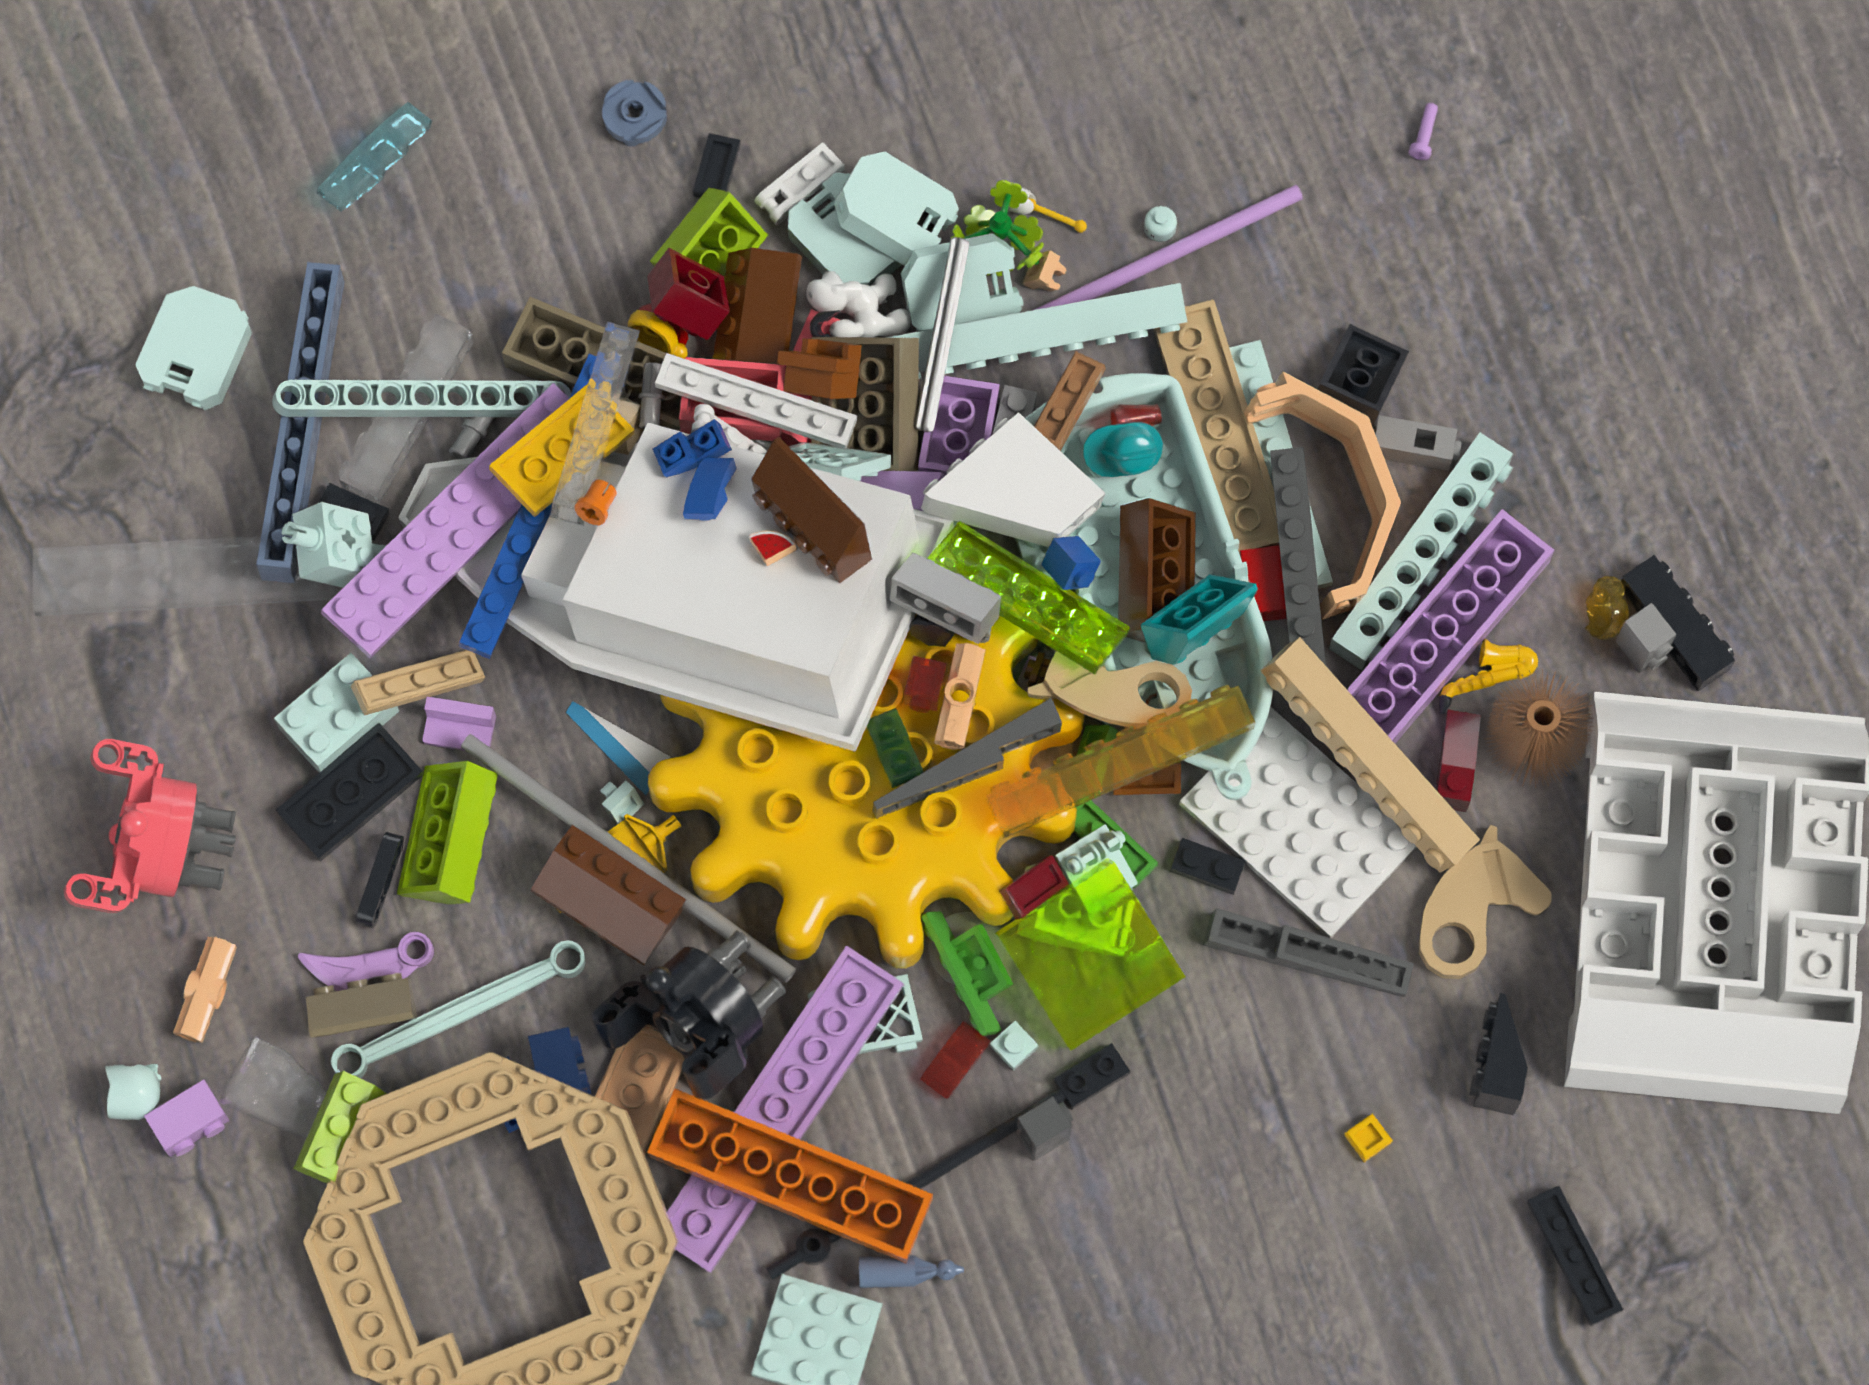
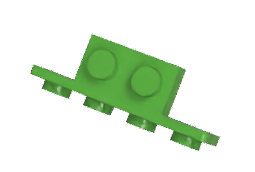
(973, 967)

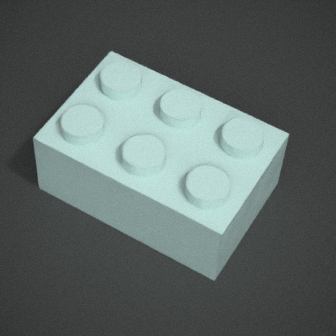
(328, 716)

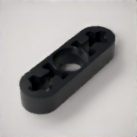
(379, 880)

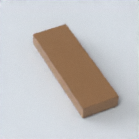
(1069, 398)

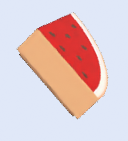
(772, 545)

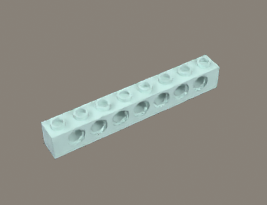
(1481, 456)

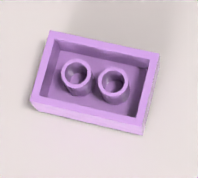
(963, 418)

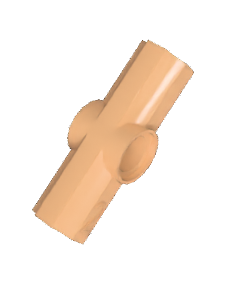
(963, 677)
(205, 989)

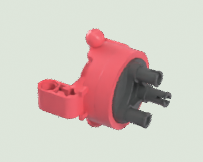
(155, 834)

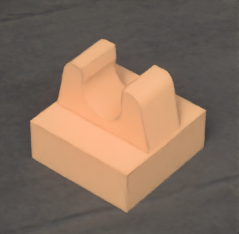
(1041, 274)

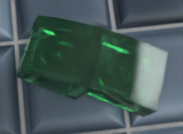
(894, 748)

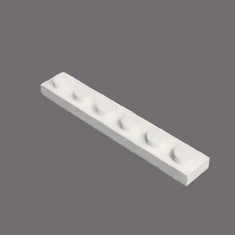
(756, 401)

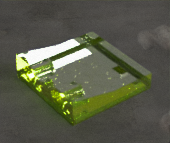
(1090, 954)

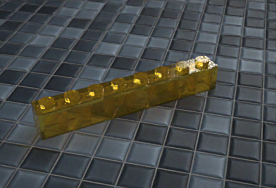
(1120, 761)

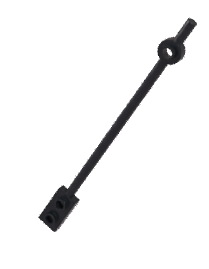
(1073, 1085)

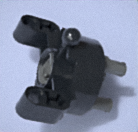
(696, 1010)

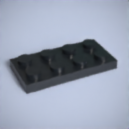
(349, 792)

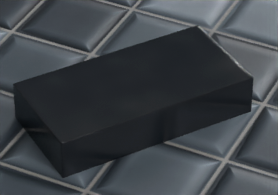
(717, 164)

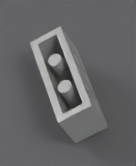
(945, 598)

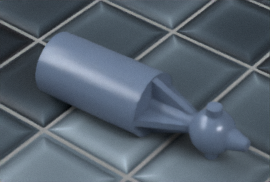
(889, 1272)

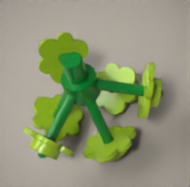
(1021, 234)

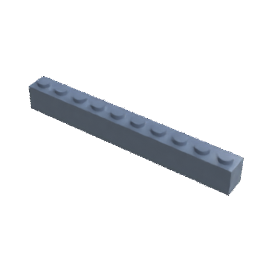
(300, 435)

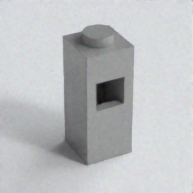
(1417, 442)

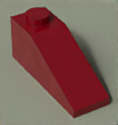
(1458, 759)

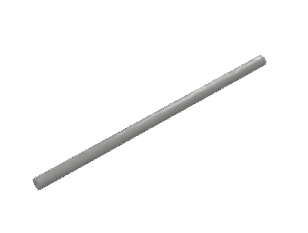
(573, 817)

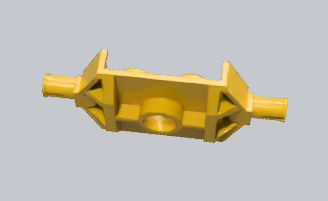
(645, 839)

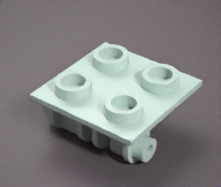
(1093, 850)

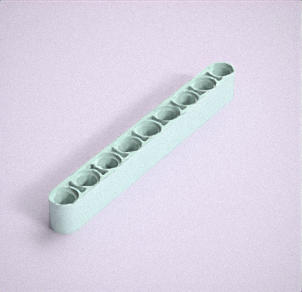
(406, 404)

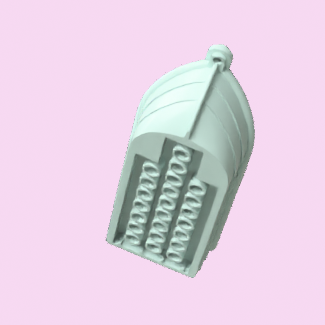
(1185, 482)

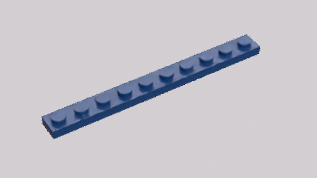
(505, 577)

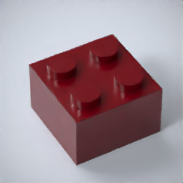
(688, 294)

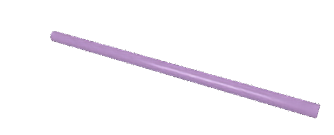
(1180, 248)

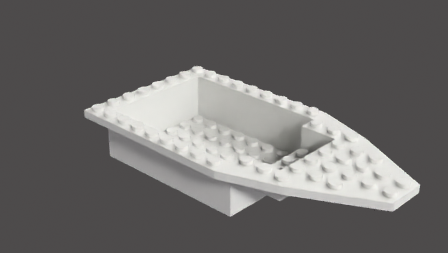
(698, 609)

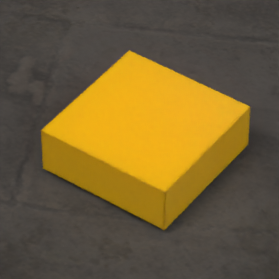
(1368, 1138)

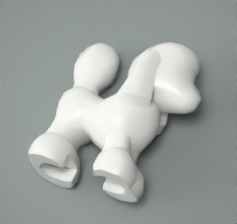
(860, 303)

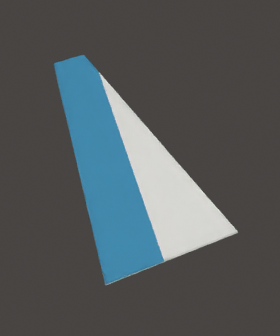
(624, 749)

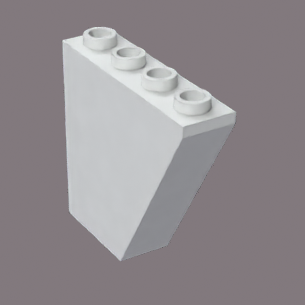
(1015, 487)

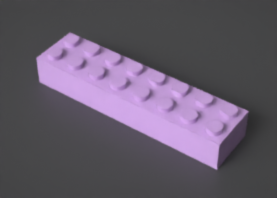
(1450, 624)

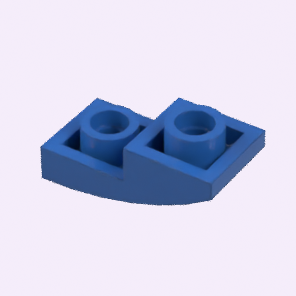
(685, 453)
(707, 491)

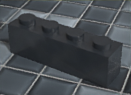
(1696, 646)

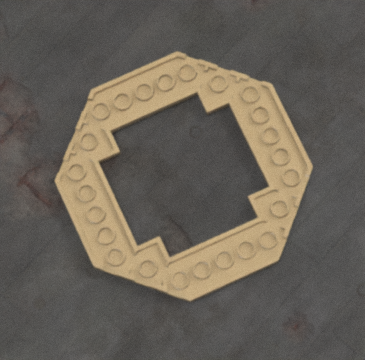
(440, 1113)

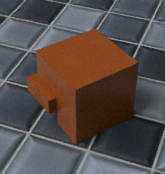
(822, 369)

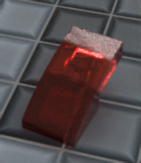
(955, 1060)

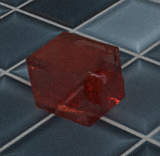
(925, 684)

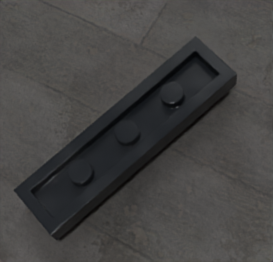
(1575, 1256)

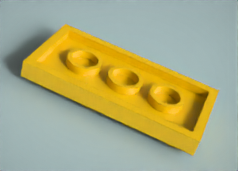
(537, 460)

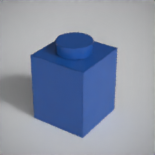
(1071, 562)

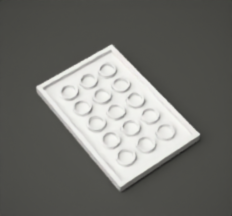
(1303, 827)

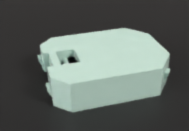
(887, 200)
(830, 245)
(986, 255)
(201, 335)

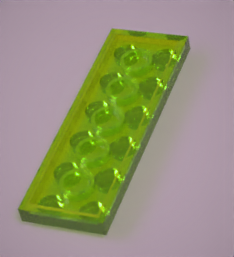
(1033, 598)

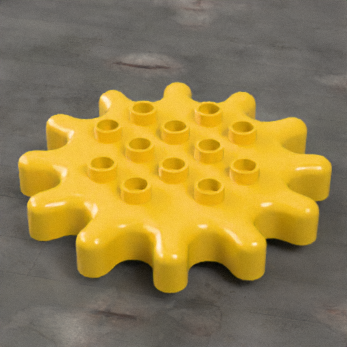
(806, 820)

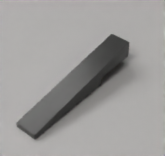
(975, 760)
(1307, 952)

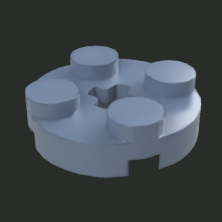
(635, 94)

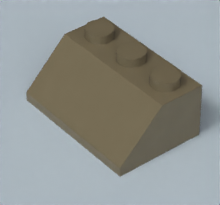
(360, 1006)

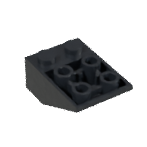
(1503, 1069)

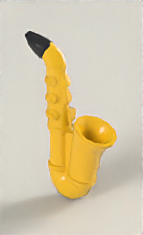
(1505, 664)

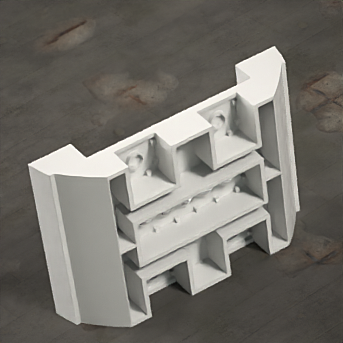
(1783, 1007)

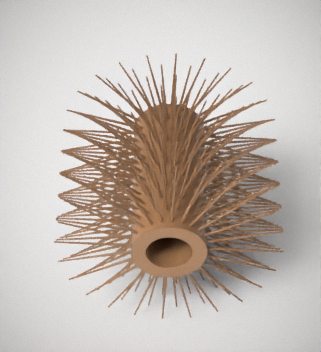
(1539, 728)

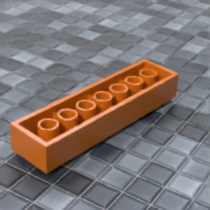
(790, 1175)

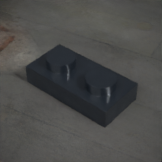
(340, 497)
(1207, 866)

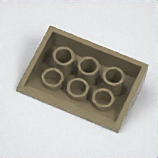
(884, 399)

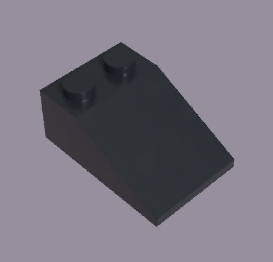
(1363, 371)

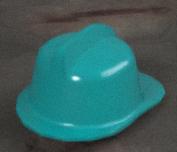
(1123, 449)

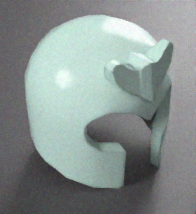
(132, 1091)

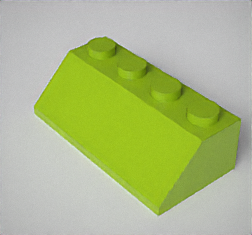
(447, 833)

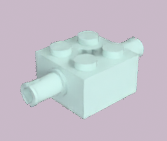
(331, 543)

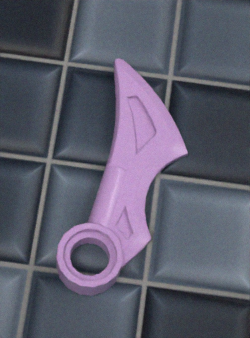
(340, 970)

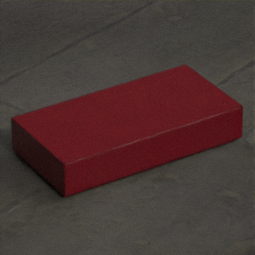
(1034, 887)

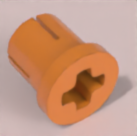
(595, 505)

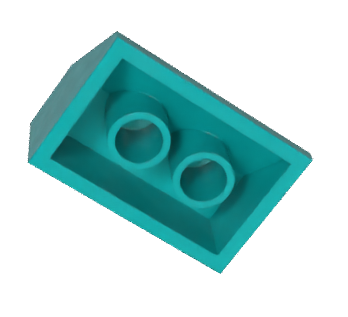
(1196, 617)

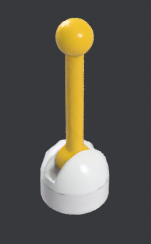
(1031, 205)

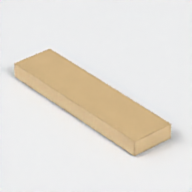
(417, 681)

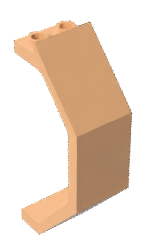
(1357, 435)

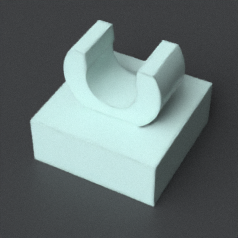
(621, 801)

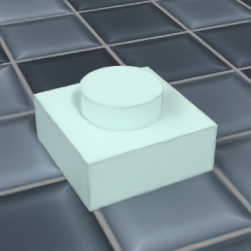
(1014, 1045)

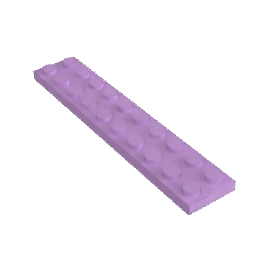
(434, 543)
(790, 1092)

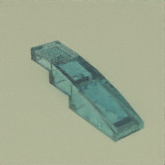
(373, 156)

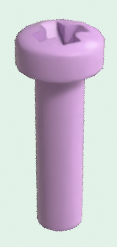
(1420, 149)

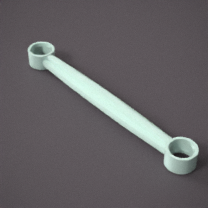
(461, 1009)

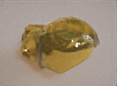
(1606, 608)

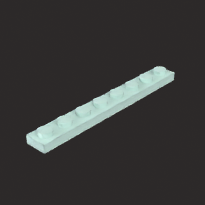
(1272, 432)

